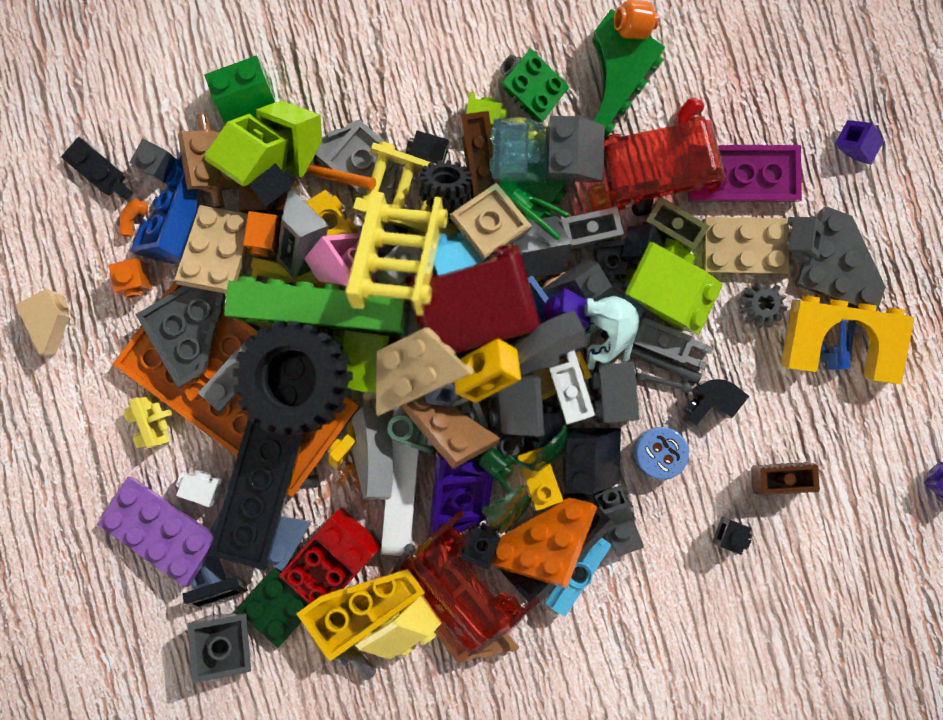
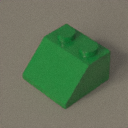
(240, 88)

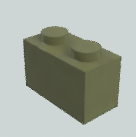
(676, 223)

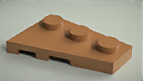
(450, 431)

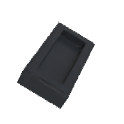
(215, 592)

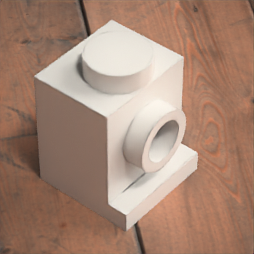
(199, 487)

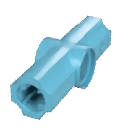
(562, 598)

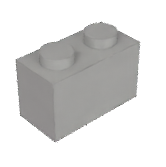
(593, 227)

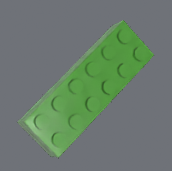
(304, 303)

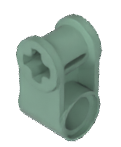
(414, 437)

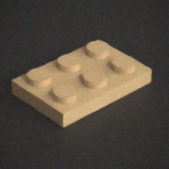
(746, 246)
(213, 250)

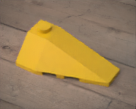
(353, 612)

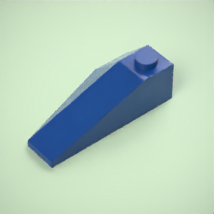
(171, 222)

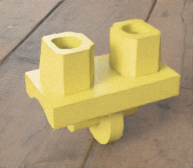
(150, 421)

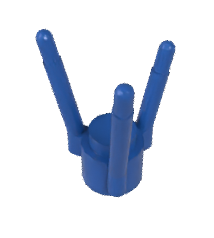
(840, 356)

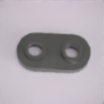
(513, 443)

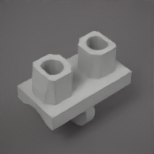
(402, 253)

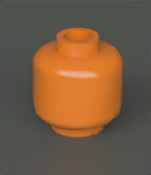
(635, 19)

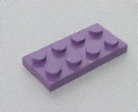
(157, 531)

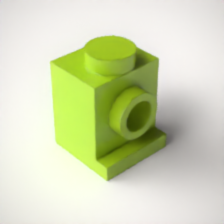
(489, 104)

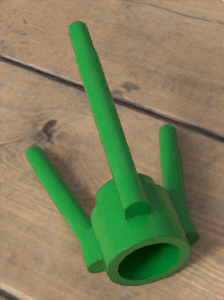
(522, 202)

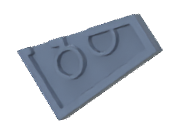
(286, 541)

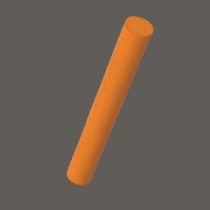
(342, 177)

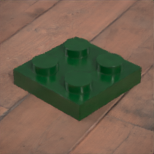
(273, 608)

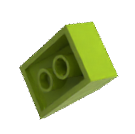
(674, 289)

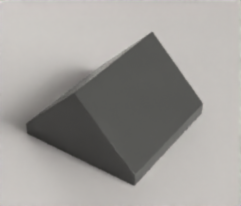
(543, 253)
(218, 646)

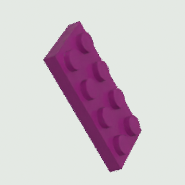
(757, 175)

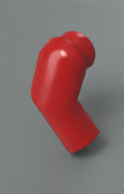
(688, 110)

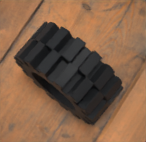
(447, 182)

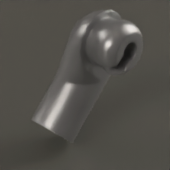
(359, 662)

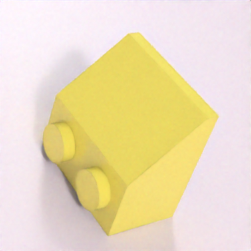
(402, 631)

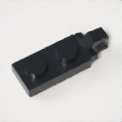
(96, 168)

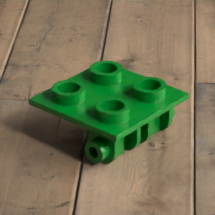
(534, 86)

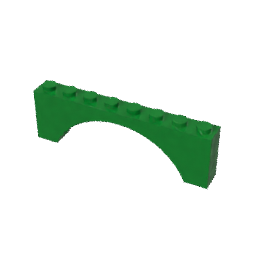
(624, 72)

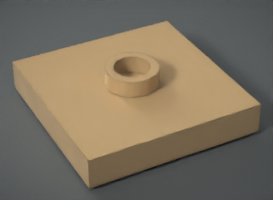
(490, 221)

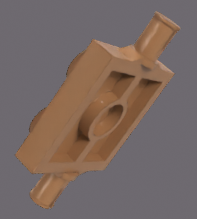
(199, 172)

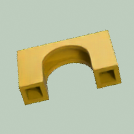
(886, 331)

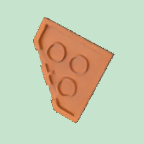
(548, 543)

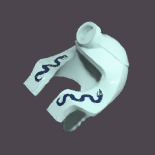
(620, 322)

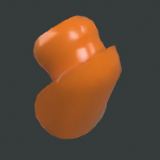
(128, 215)

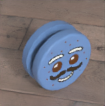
(661, 453)

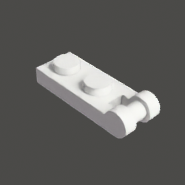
(571, 389)

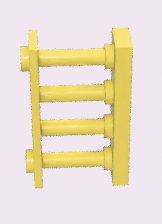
(385, 152)
(374, 236)

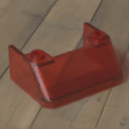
(459, 595)

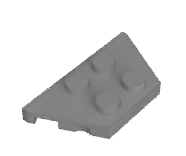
(349, 152)

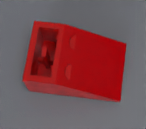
(331, 557)

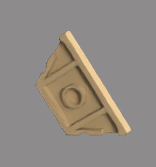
(415, 369)

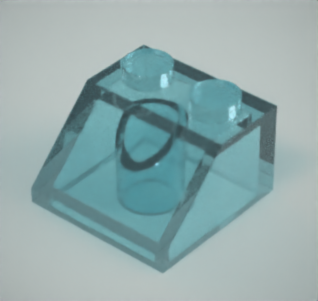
(519, 150)

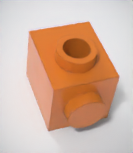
(262, 233)
(130, 277)

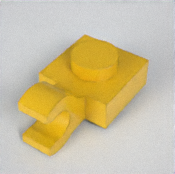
(341, 450)

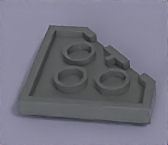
(844, 265)
(184, 330)

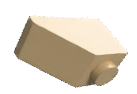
(45, 320)

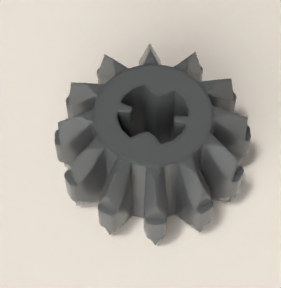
(773, 305)

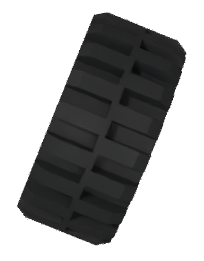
(256, 378)

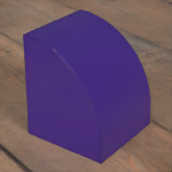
(860, 141)

